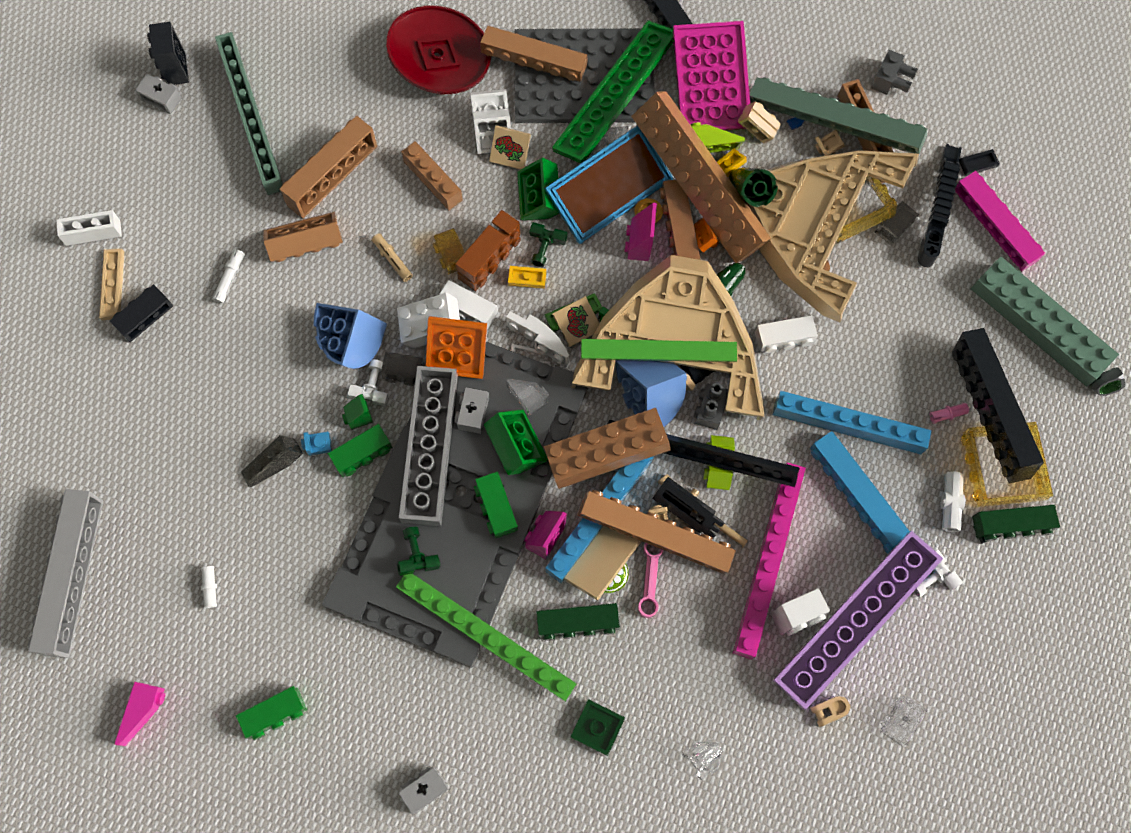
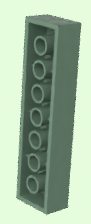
(1044, 321)

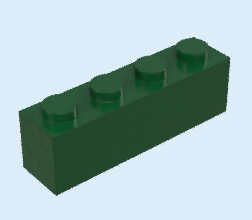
(1016, 521)
(578, 620)

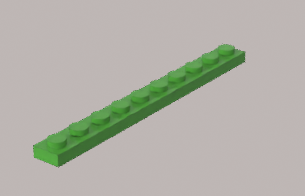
(487, 636)

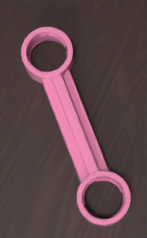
(650, 581)

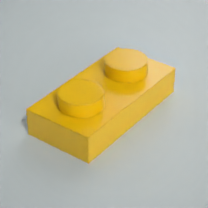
(731, 161)
(527, 277)

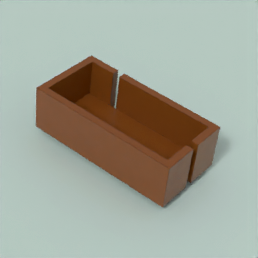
(488, 251)

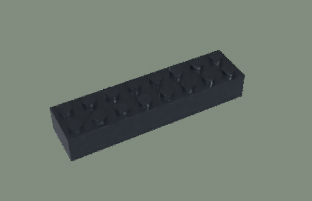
(997, 406)

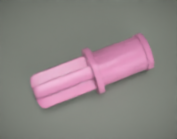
(949, 412)

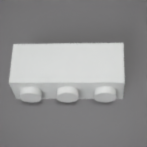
(89, 227)
(471, 305)
(786, 334)

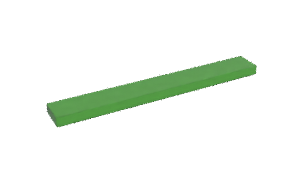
(658, 350)

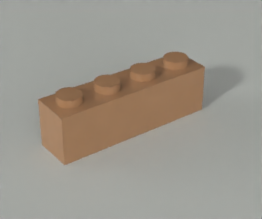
(432, 175)

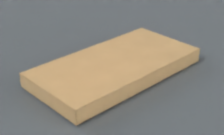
(601, 562)

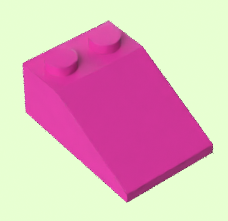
(641, 234)
(546, 533)

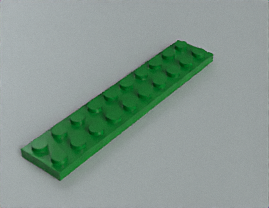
(614, 92)

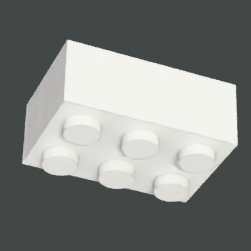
(414, 317)
(800, 613)

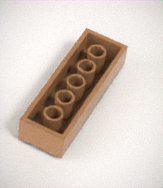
(329, 167)
(607, 448)

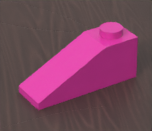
(141, 706)

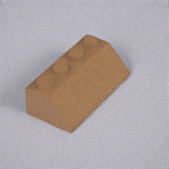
(302, 236)

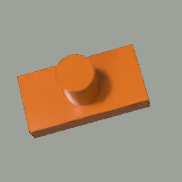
(705, 236)

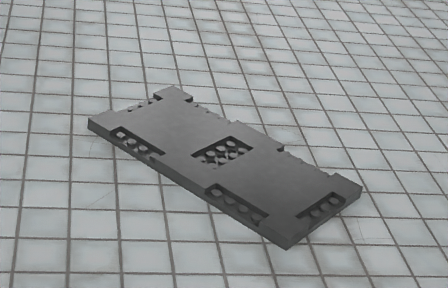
(471, 559)

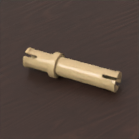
(388, 252)

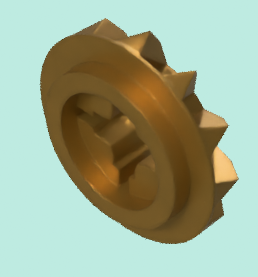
(642, 204)

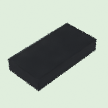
(979, 162)

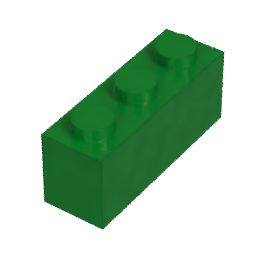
(360, 451)
(495, 505)
(271, 713)

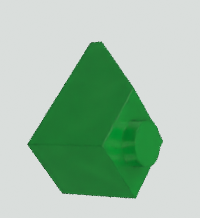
(357, 413)

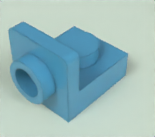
(316, 443)

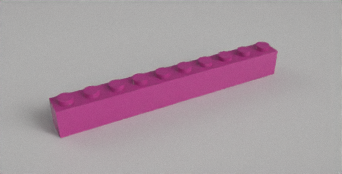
(767, 568)

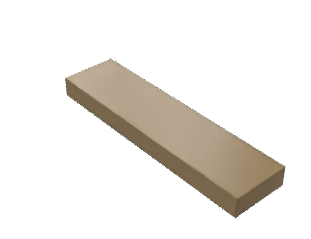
(111, 283)

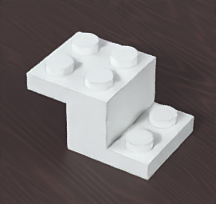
(489, 110)

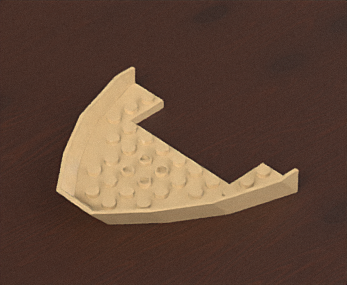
(810, 213)
(680, 303)

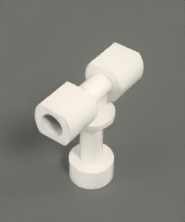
(369, 390)
(941, 574)

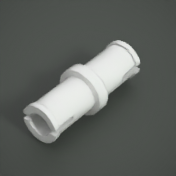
(208, 587)

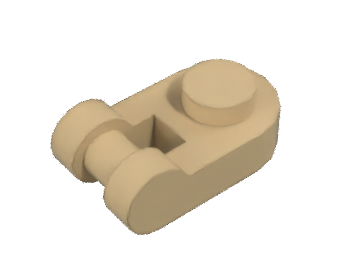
(837, 707)

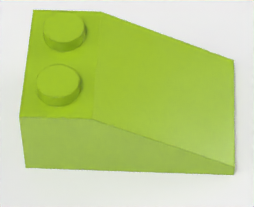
(717, 139)

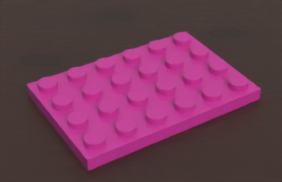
(712, 73)

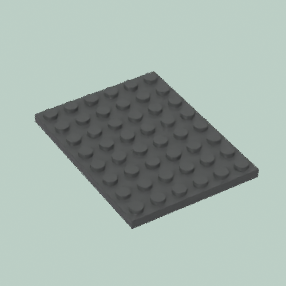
(557, 99)

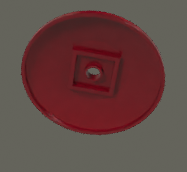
(440, 30)

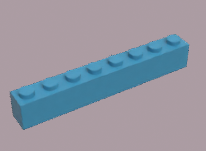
(852, 422)
(859, 491)
(587, 530)

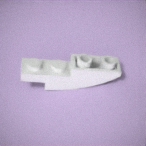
(545, 339)

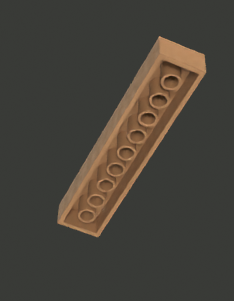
(700, 177)

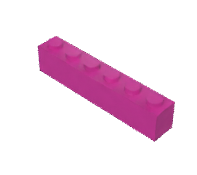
(999, 221)

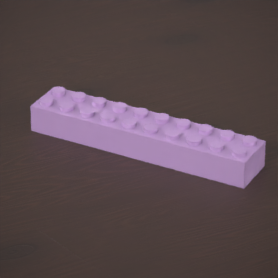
(857, 620)

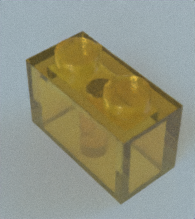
(449, 248)

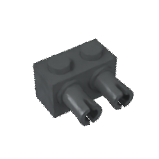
(888, 73)
(712, 405)

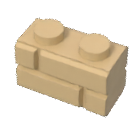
(759, 122)

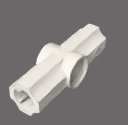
(952, 501)

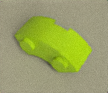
(718, 477)

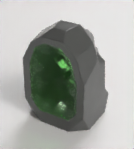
(1109, 382)

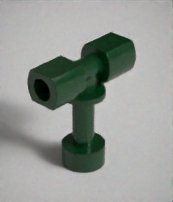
(546, 238)
(417, 559)

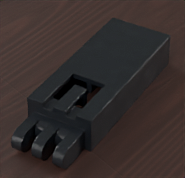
(682, 502)

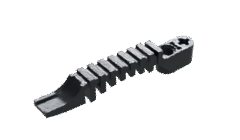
(938, 220)

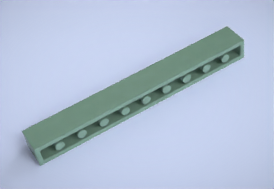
(249, 113)
(839, 116)

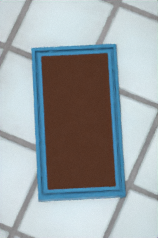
(608, 184)

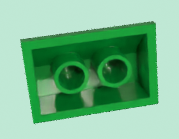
(533, 198)
(515, 441)

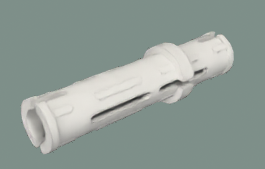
(232, 268)

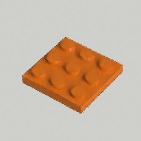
(456, 346)

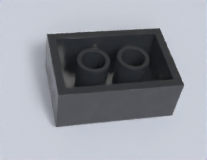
(168, 53)

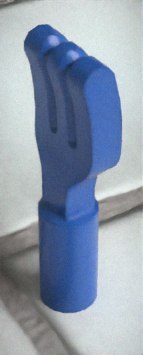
(795, 123)

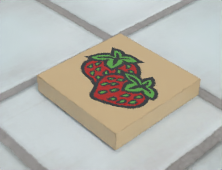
(509, 147)
(576, 321)

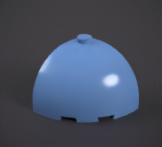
(348, 334)
(652, 386)

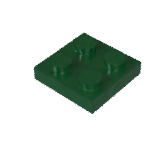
(597, 727)

